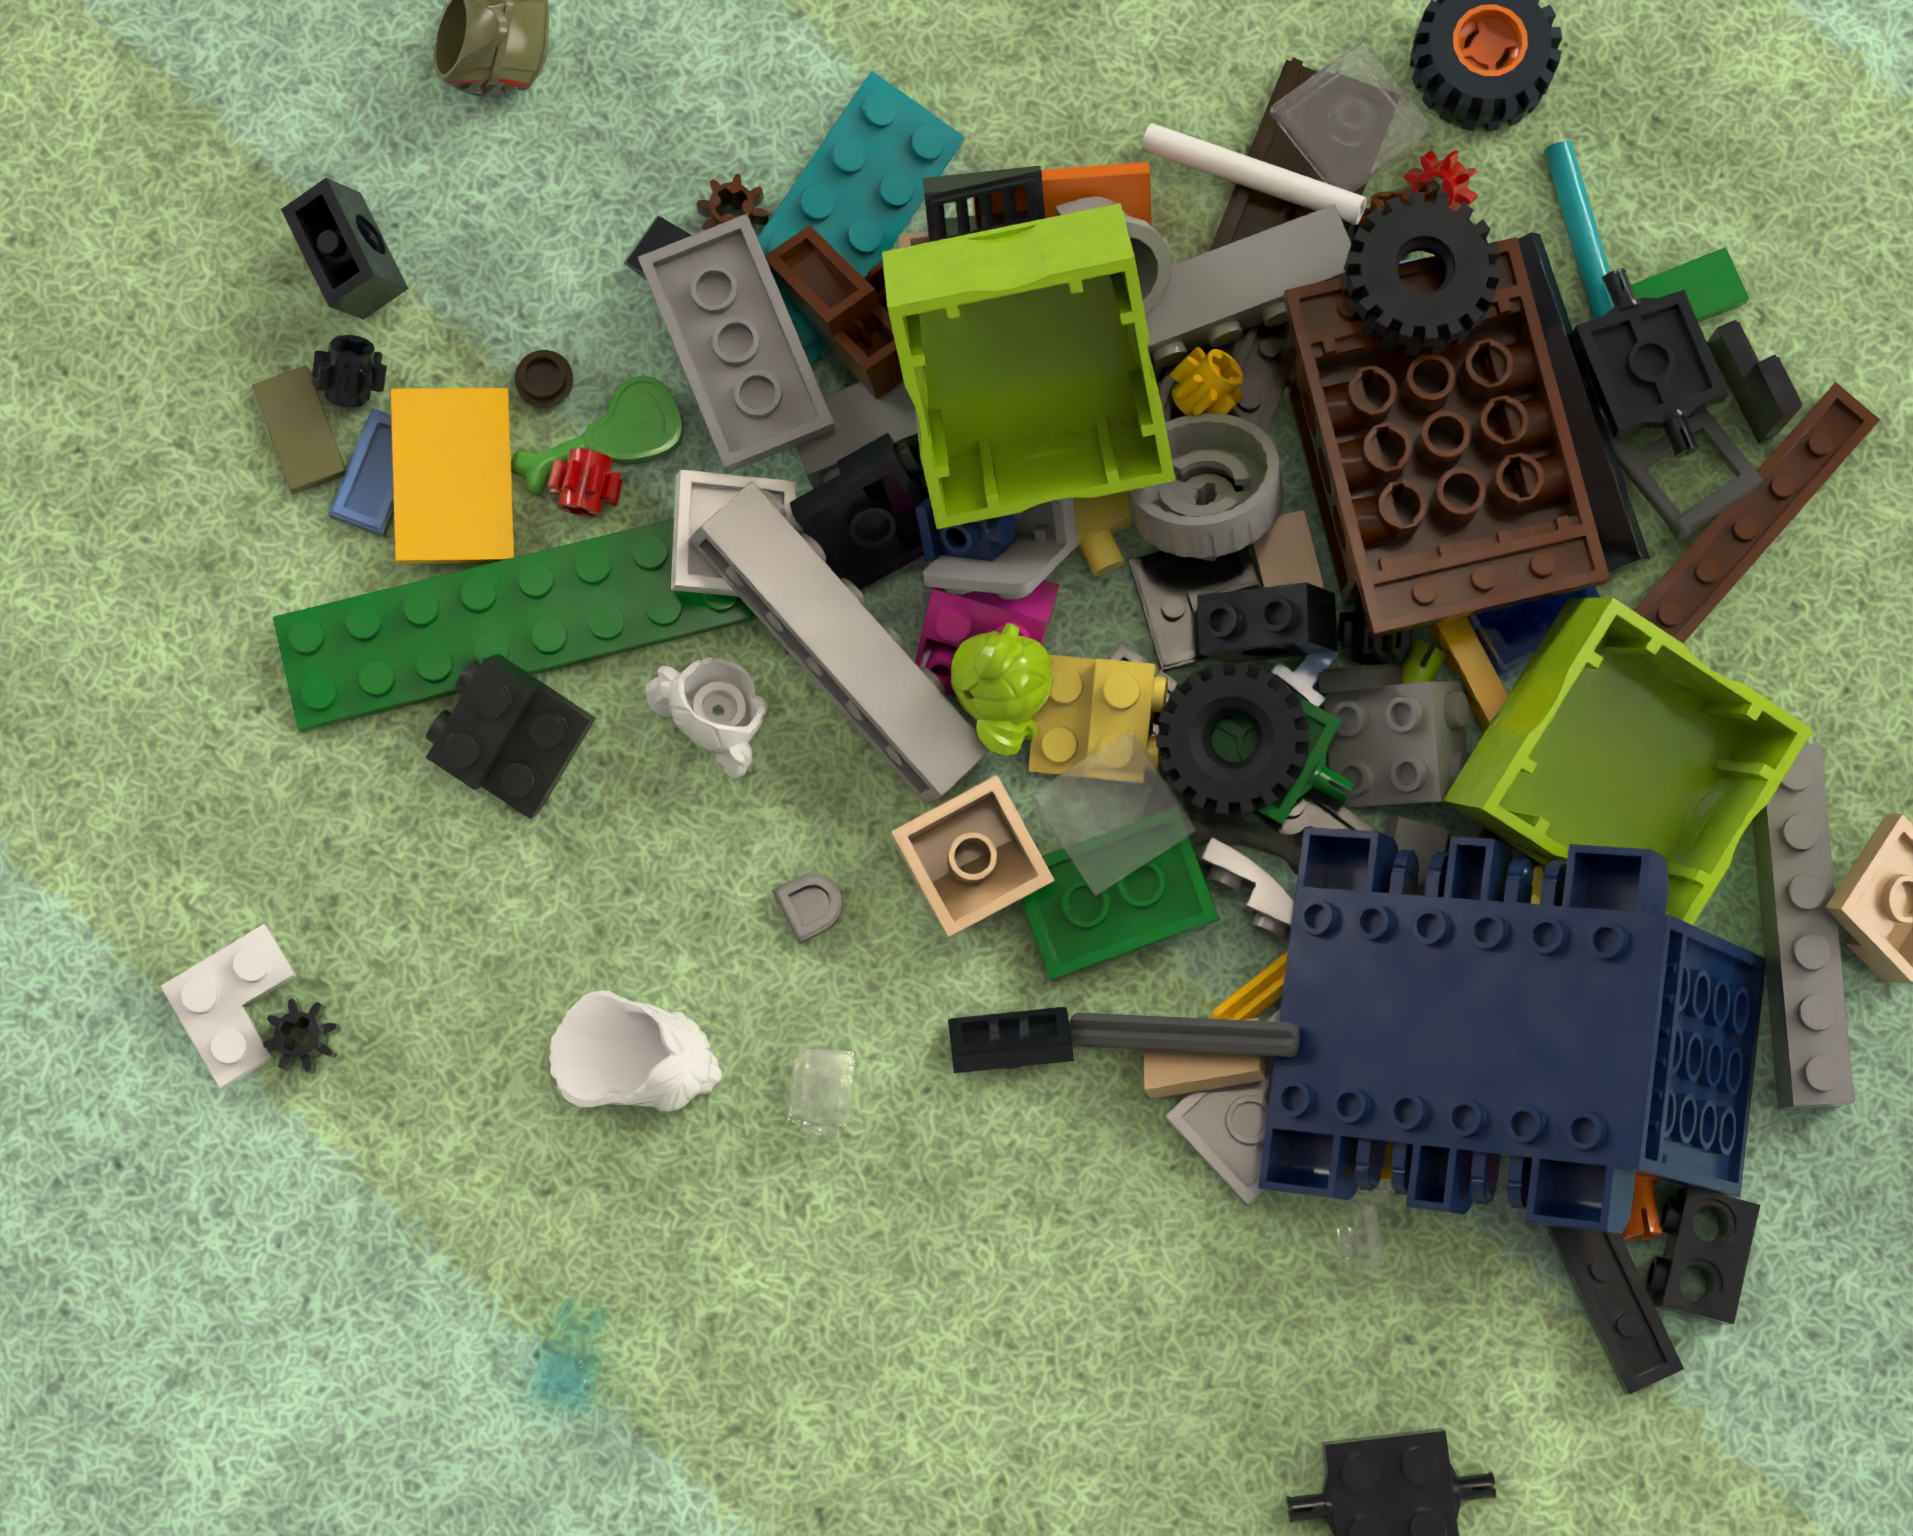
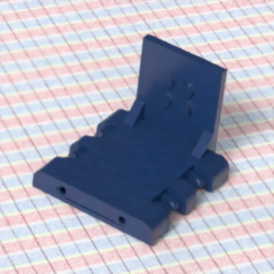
(1500, 1027)

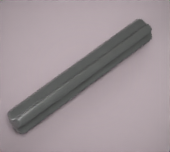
(1185, 1034)

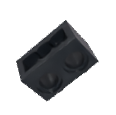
(1720, 1261)

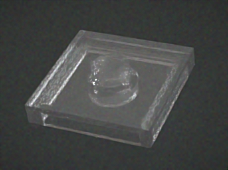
(1351, 119)
(1113, 812)

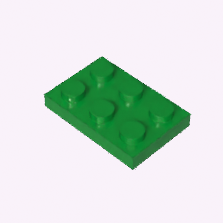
(1139, 910)

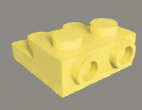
(1094, 705)

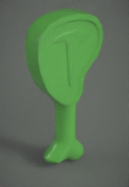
(636, 429)

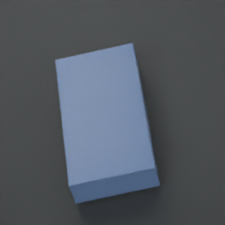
(367, 486)

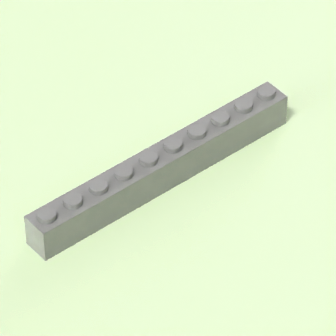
(1204, 304)

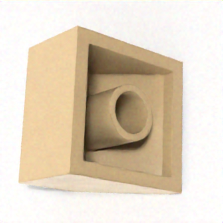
(971, 856)

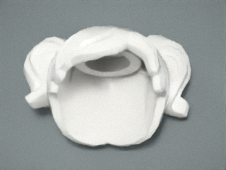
(694, 696)

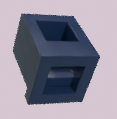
(971, 540)

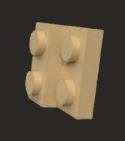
(1878, 901)

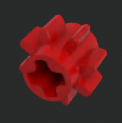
(1454, 176)
(585, 483)

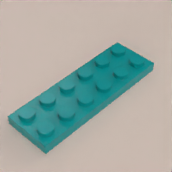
(862, 184)

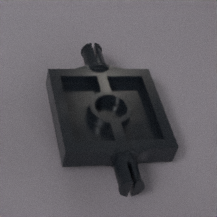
(1649, 363)
(1391, 1487)

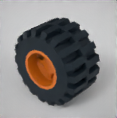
(1485, 59)

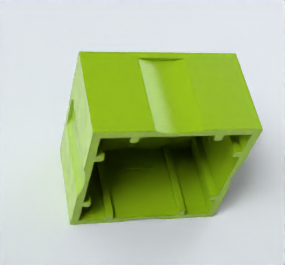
(1028, 365)
(1628, 747)

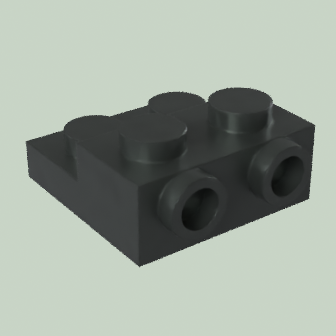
(508, 734)

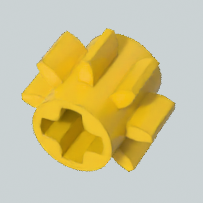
(1207, 383)

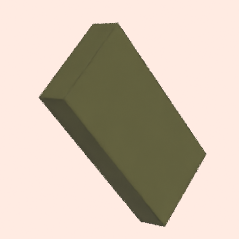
(299, 429)

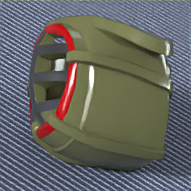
(491, 45)

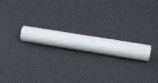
(1252, 173)

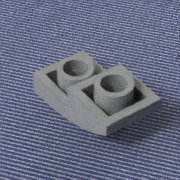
(1268, 902)

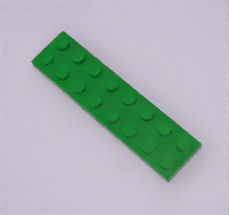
(530, 609)

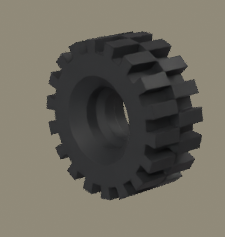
(1414, 317)
(1187, 745)

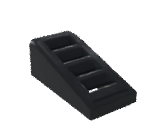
(961, 187)

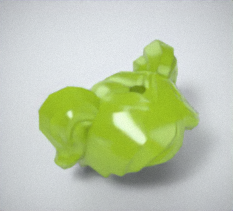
(1002, 686)

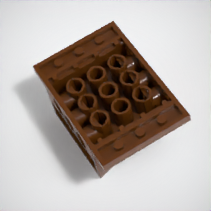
(1443, 471)

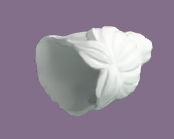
(630, 1055)

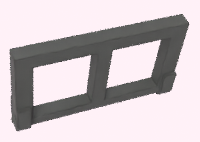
(1683, 524)

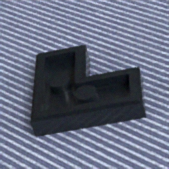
(1758, 386)
(1169, 593)

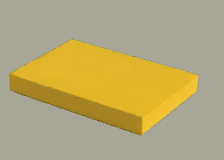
(451, 475)

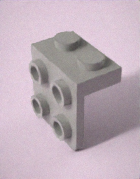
(1042, 542)
(1399, 742)

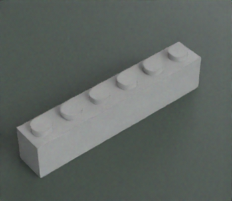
(840, 642)
(1802, 941)

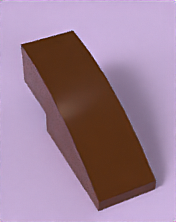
(839, 308)

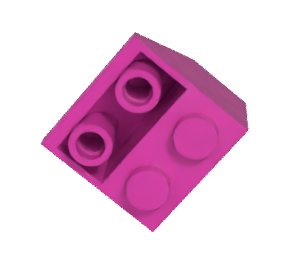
(958, 617)

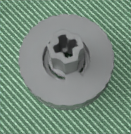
(1205, 513)

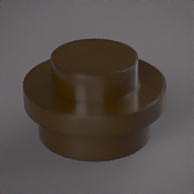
(544, 378)

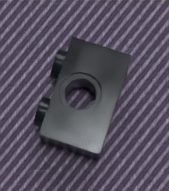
(344, 248)
(1267, 623)

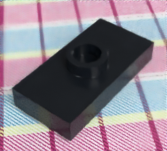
(1010, 1040)

